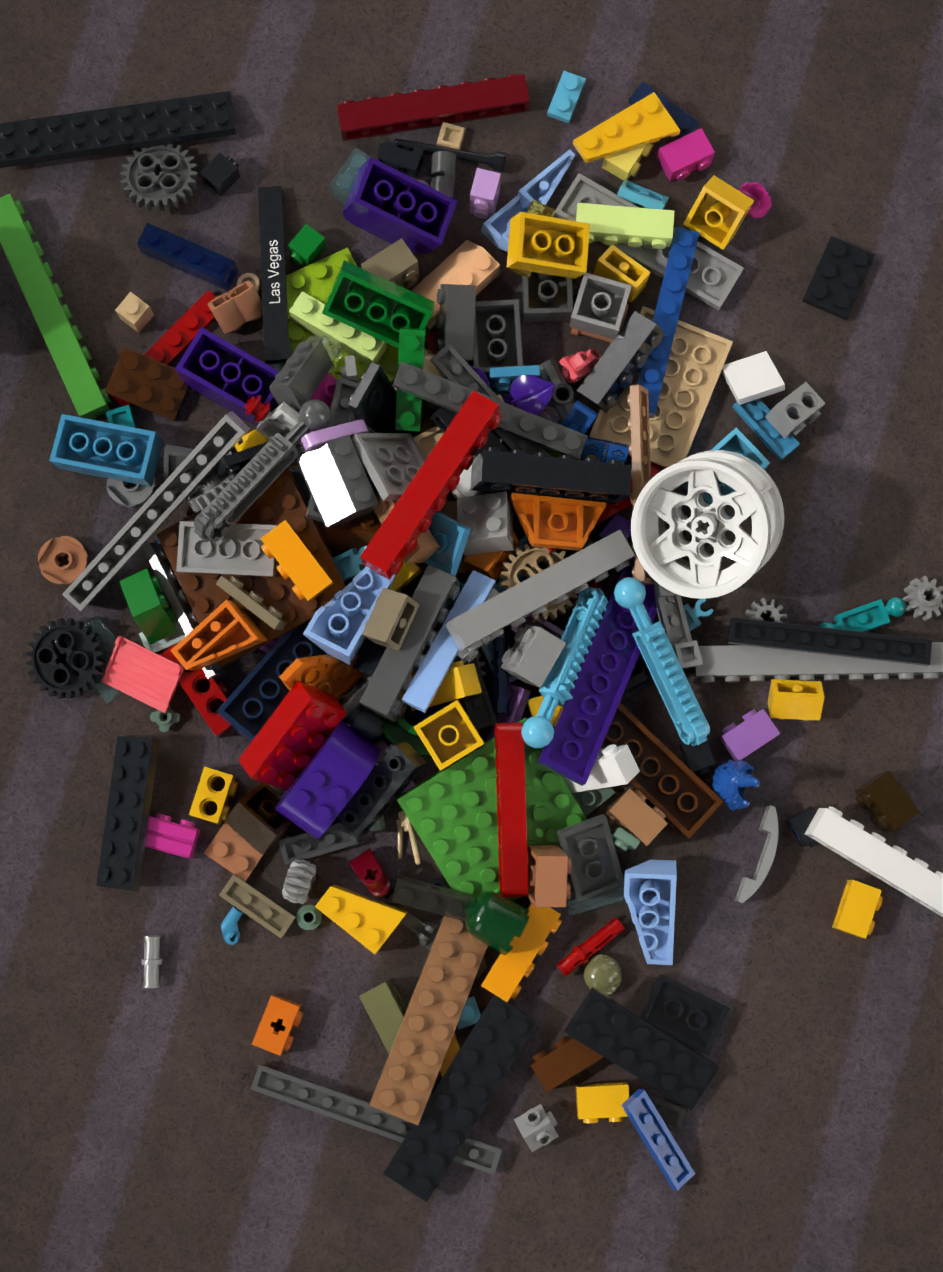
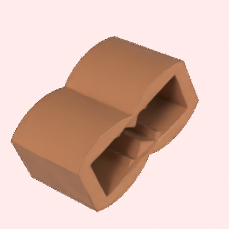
(237, 307)

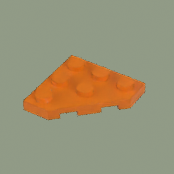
(322, 673)

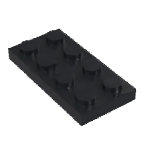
(375, 400)

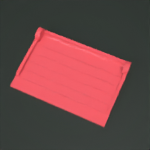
(142, 674)

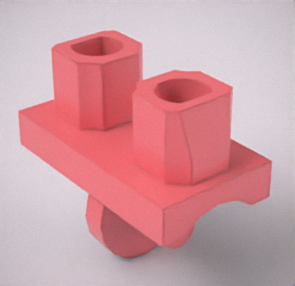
(579, 364)

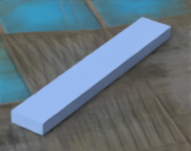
(444, 650)

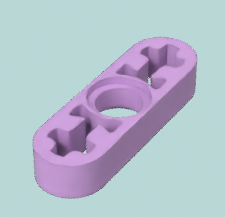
(321, 436)

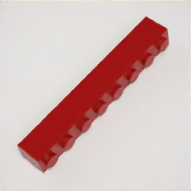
(431, 485)

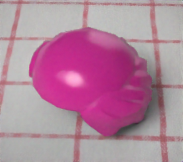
(762, 201)

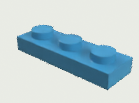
(754, 416)

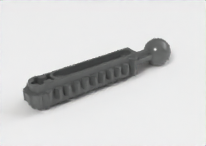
(259, 474)

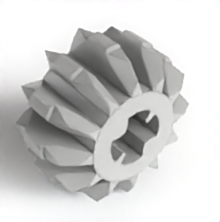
(763, 608)
(299, 881)

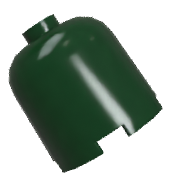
(495, 920)

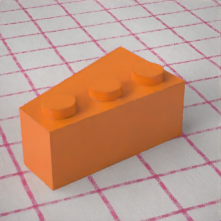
(218, 637)

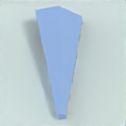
(539, 188)

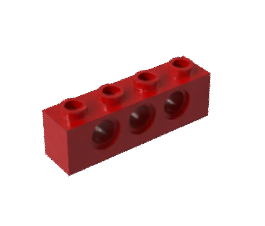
(203, 701)

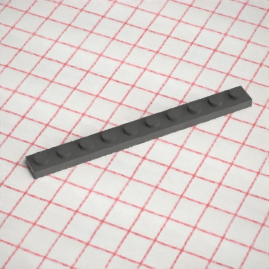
(359, 1113)

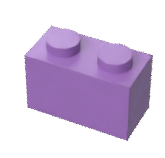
(748, 735)

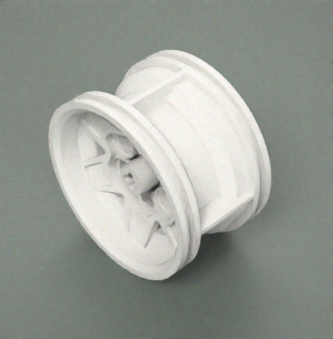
(663, 550)

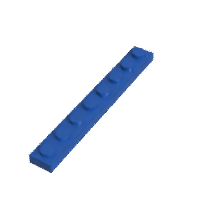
(668, 311)

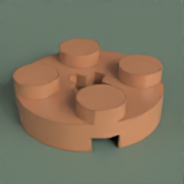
(57, 548)

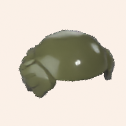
(603, 974)

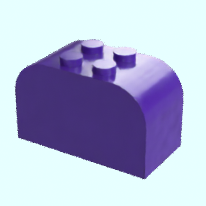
(398, 207)
(226, 374)
(329, 780)

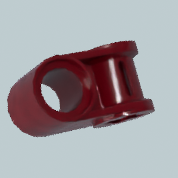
(371, 873)

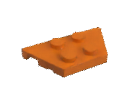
(556, 521)

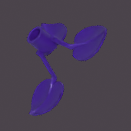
(526, 393)

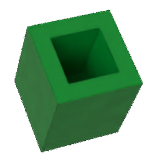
(306, 246)

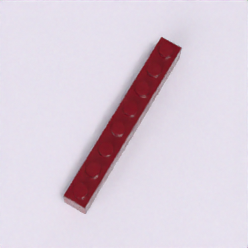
(433, 107)

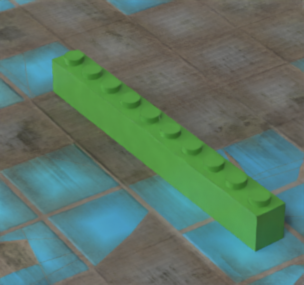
(49, 312)

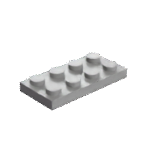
(234, 554)

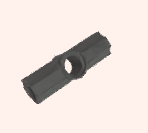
(550, 372)

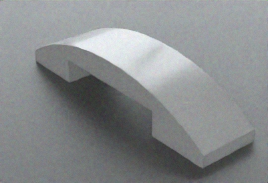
(676, 627)
(769, 825)

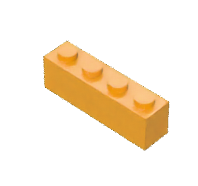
(510, 968)

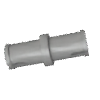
(151, 961)

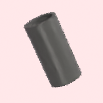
(443, 172)

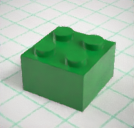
(149, 606)

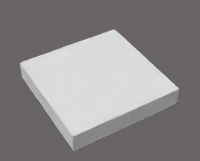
(753, 378)

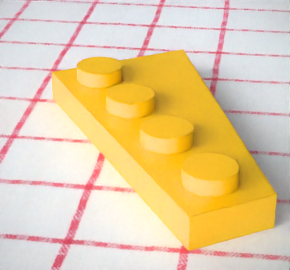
(634, 126)

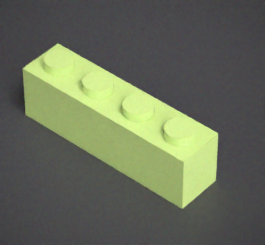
(627, 225)
(308, 314)

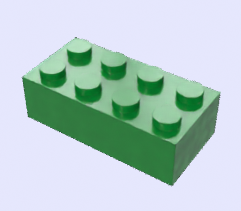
(375, 304)

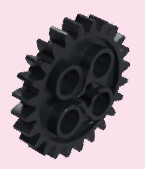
(49, 672)

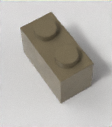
(390, 619)

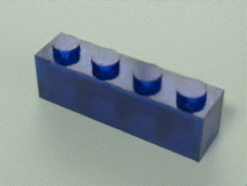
(187, 256)

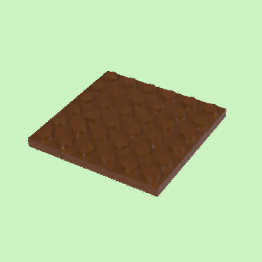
(278, 503)

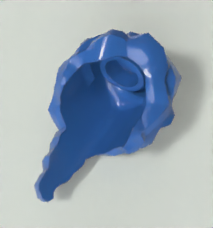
(731, 781)

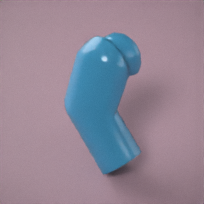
(229, 926)

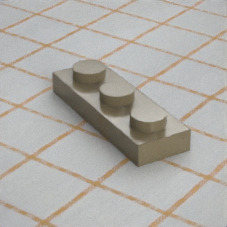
(252, 601)
(257, 906)

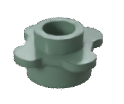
(164, 725)

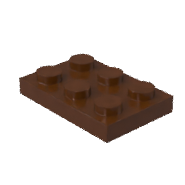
(147, 384)

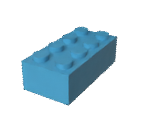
(106, 450)

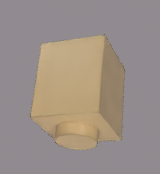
(134, 312)

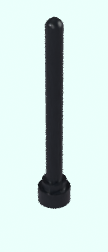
(494, 160)

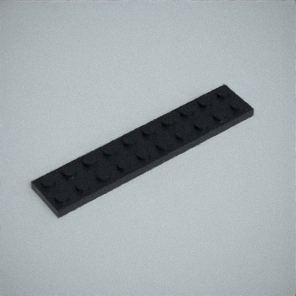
(116, 129)

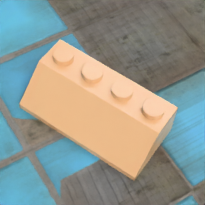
(465, 266)

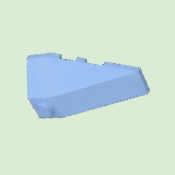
(651, 900)

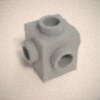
(537, 1127)

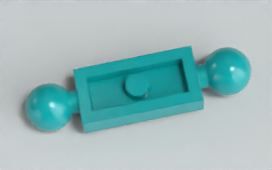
(868, 616)

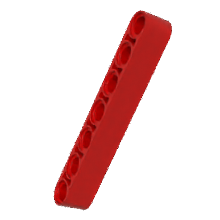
(511, 810)

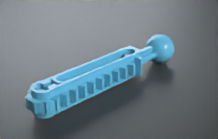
(663, 665)
(556, 688)

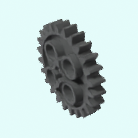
(166, 180)

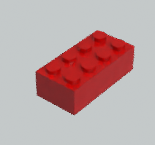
(292, 736)

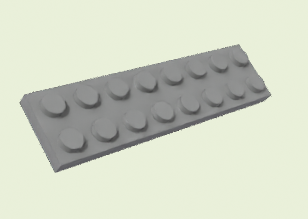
(711, 273)

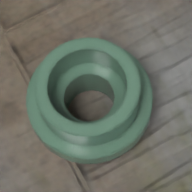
(309, 925)

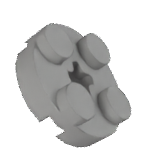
(130, 497)

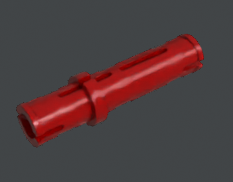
(593, 944)

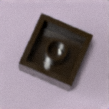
(886, 802)
(257, 819)

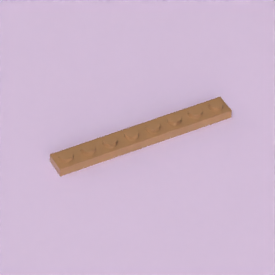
(640, 452)

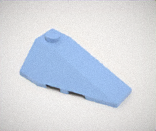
(340, 623)

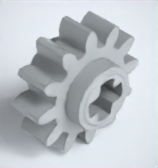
(924, 598)

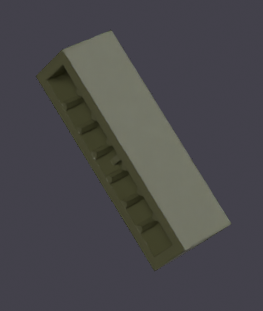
(385, 1010)

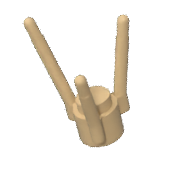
(404, 822)

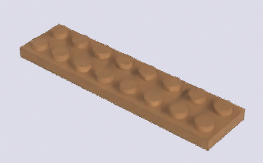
(429, 1022)

